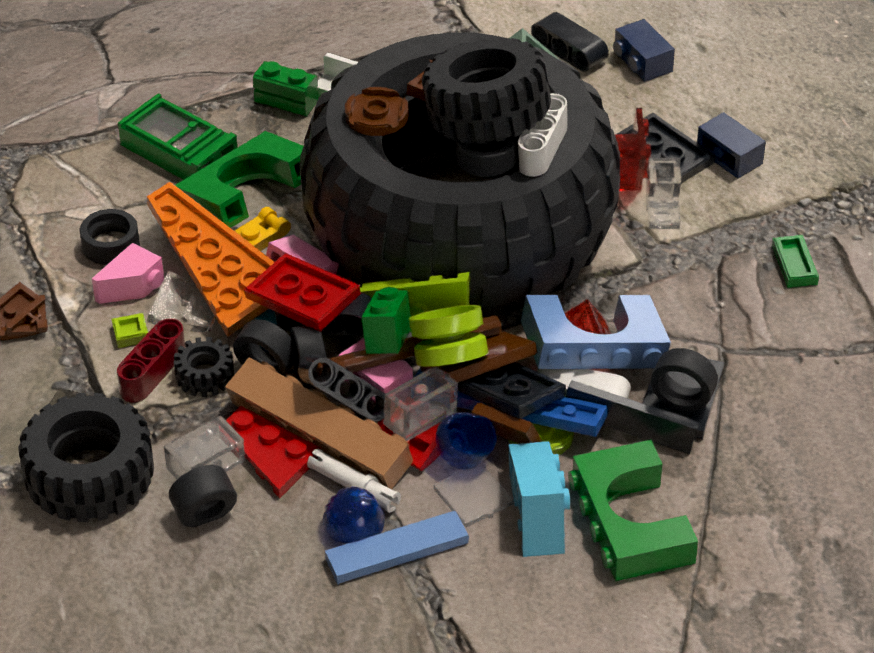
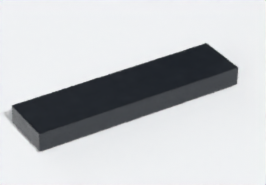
(639, 418)

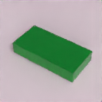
(795, 261)

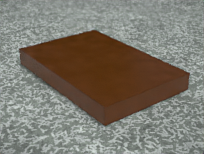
(502, 350)

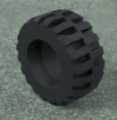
(486, 90)
(94, 487)

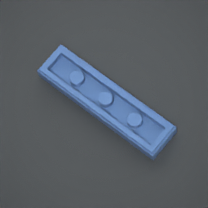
(396, 547)

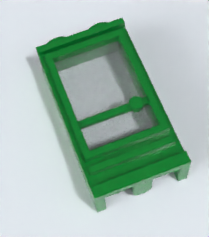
(173, 137)

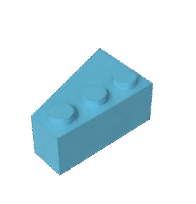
(540, 497)

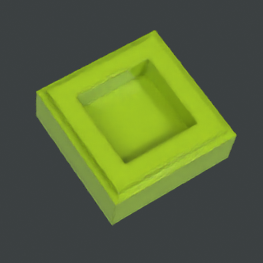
(129, 329)

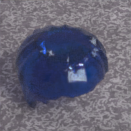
(465, 440)
(353, 515)

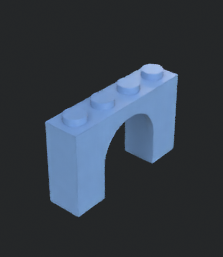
(562, 345)

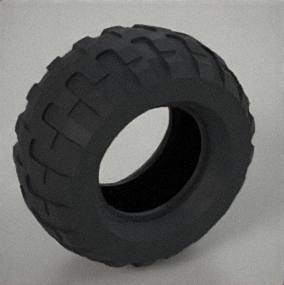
(507, 231)

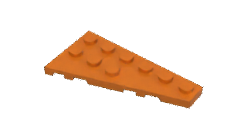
(212, 254)

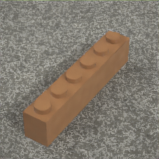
(320, 422)

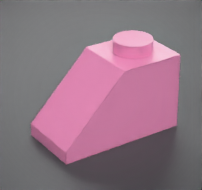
(128, 276)

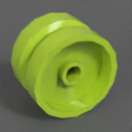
(448, 335)

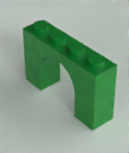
(259, 158)
(629, 546)

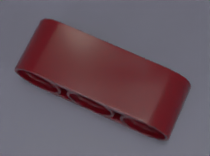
(150, 360)

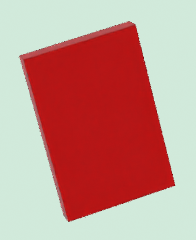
(302, 291)

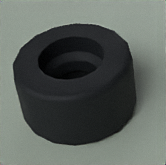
(202, 495)

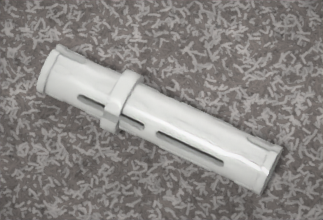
(350, 477)

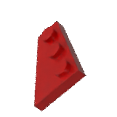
(272, 450)

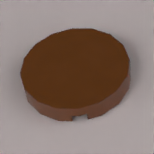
(376, 111)

